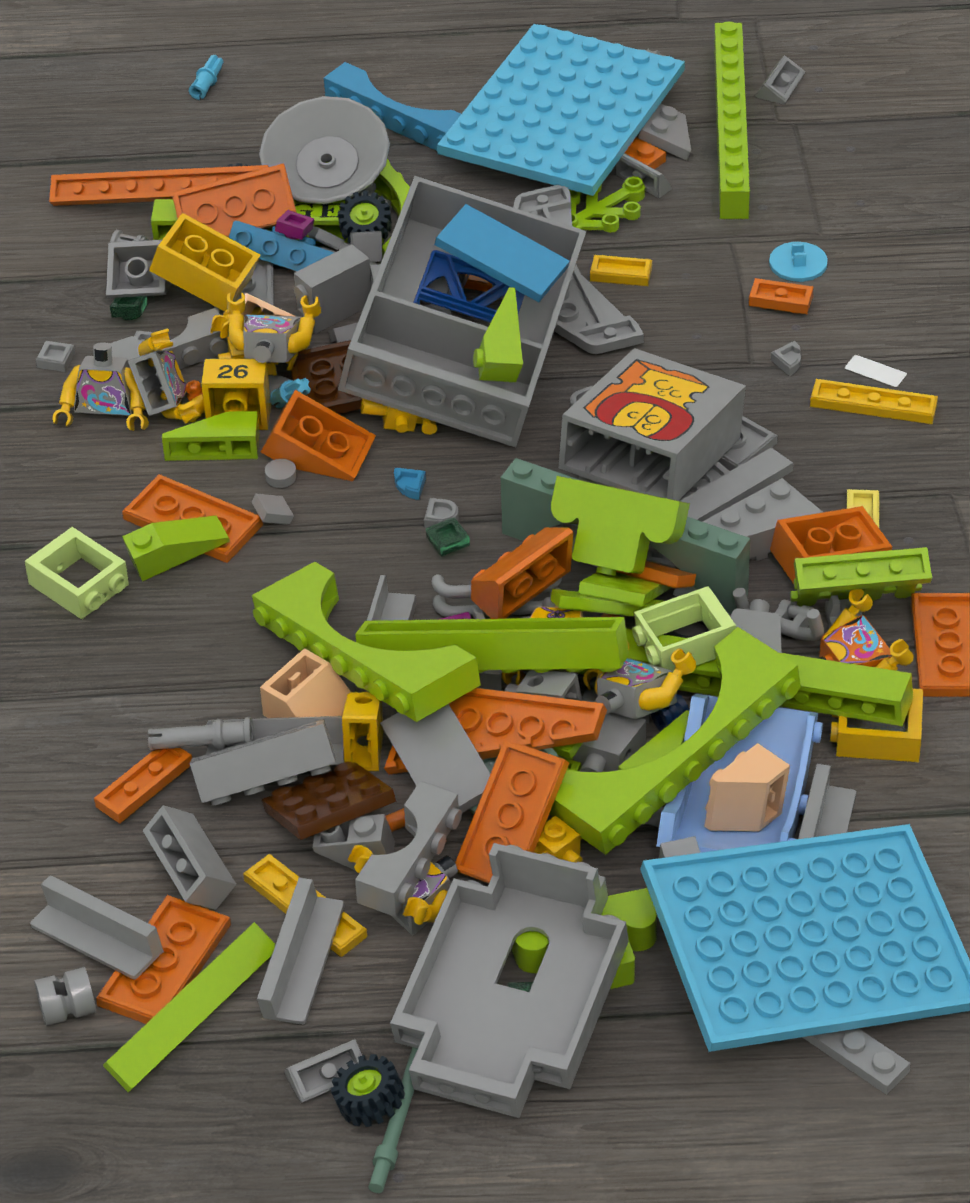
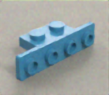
(277, 248)

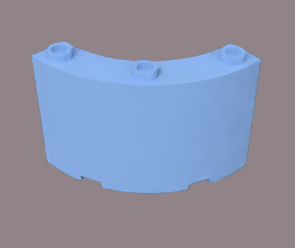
(788, 736)

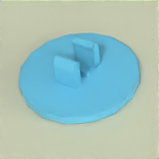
(798, 261)

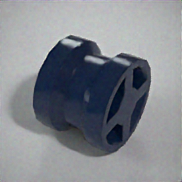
(667, 715)

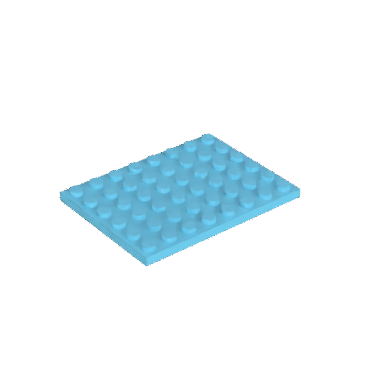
(562, 108)
(809, 936)

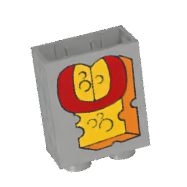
(651, 426)

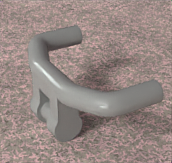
(803, 617)

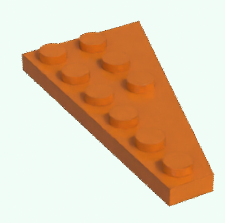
(521, 718)

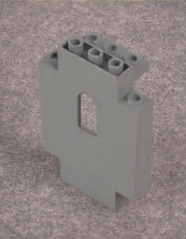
(493, 1040)

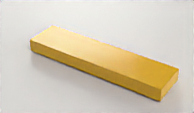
(874, 401)
(278, 884)

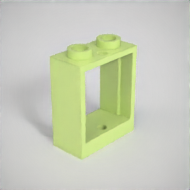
(47, 564)
(678, 613)

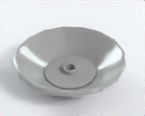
(325, 132)

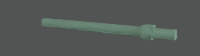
(386, 1153)

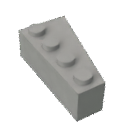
(759, 513)

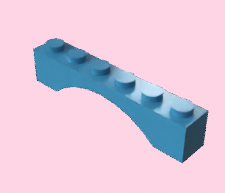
(414, 123)

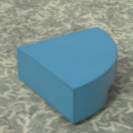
(410, 482)

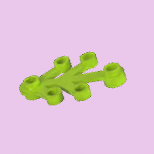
(632, 191)

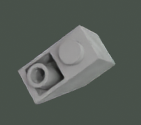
(367, 831)

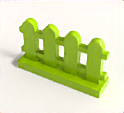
(873, 572)

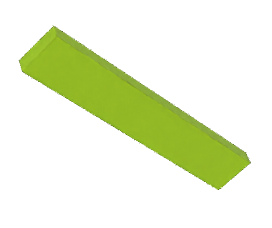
(190, 1007)

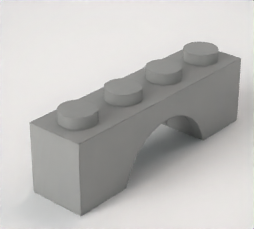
(189, 347)
(391, 878)

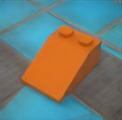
(318, 439)
(826, 535)

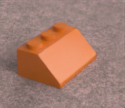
(523, 572)

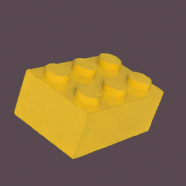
(204, 262)

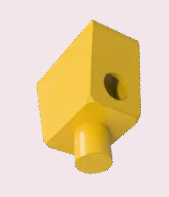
(362, 718)

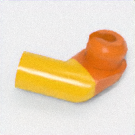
(195, 393)

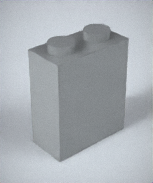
(340, 284)

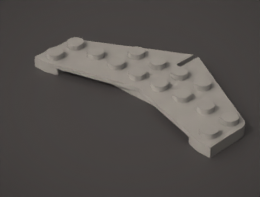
(586, 314)

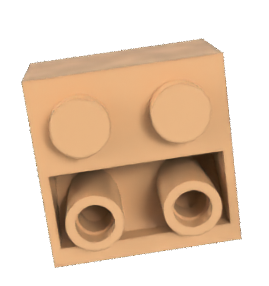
(304, 689)
(747, 792)

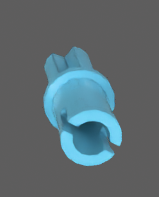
(206, 77)
(286, 389)

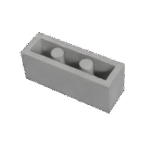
(189, 857)

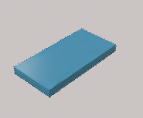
(502, 252)

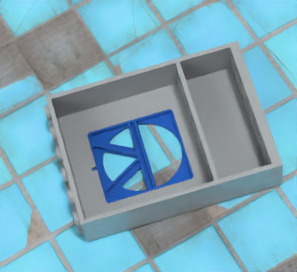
(425, 357)

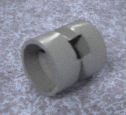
(65, 996)

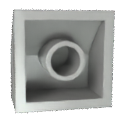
(129, 270)

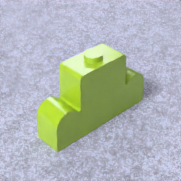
(616, 523)
(641, 923)

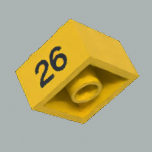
(236, 387)

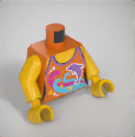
(857, 642)

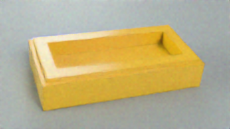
(621, 270)

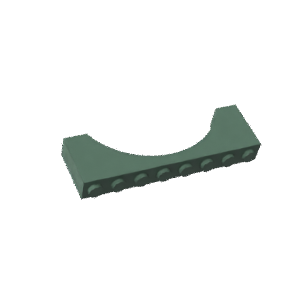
(710, 552)

